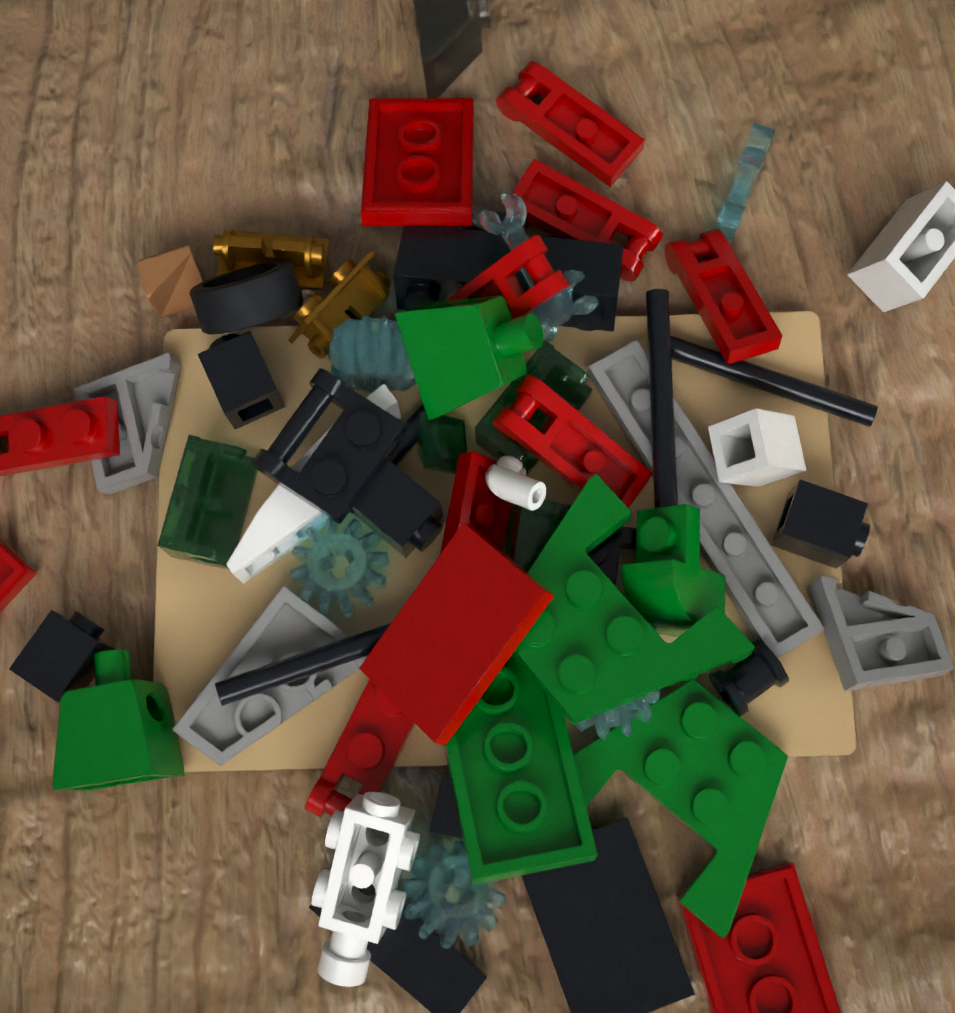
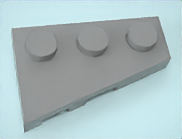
(280, 632)

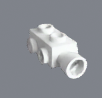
(358, 863)

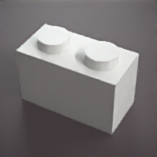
(909, 250)

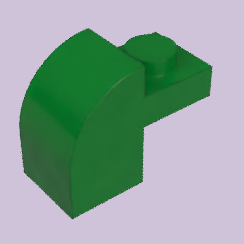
(667, 577)

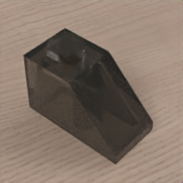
(448, 39)

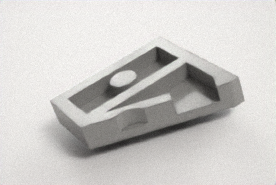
(144, 411)
(877, 639)

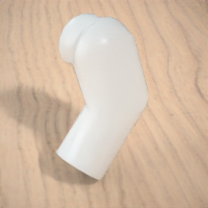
(511, 484)

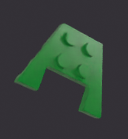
(590, 641)
(709, 775)

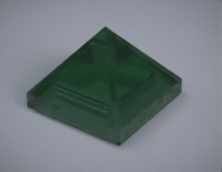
(441, 442)

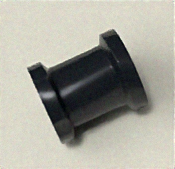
(748, 678)

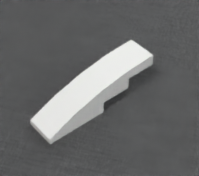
(285, 517)

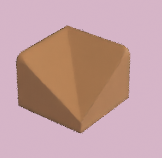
(169, 279)

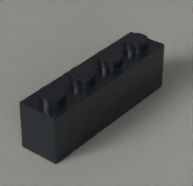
(441, 260)

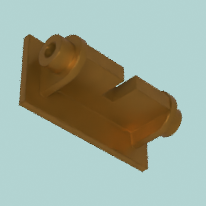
(247, 249)
(353, 289)

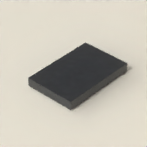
(609, 930)

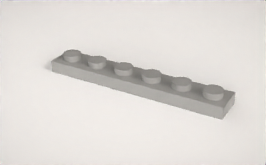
(728, 533)

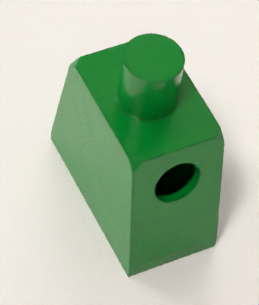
(465, 348)
(115, 731)

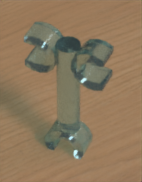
(744, 179)
(561, 307)

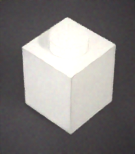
(756, 448)

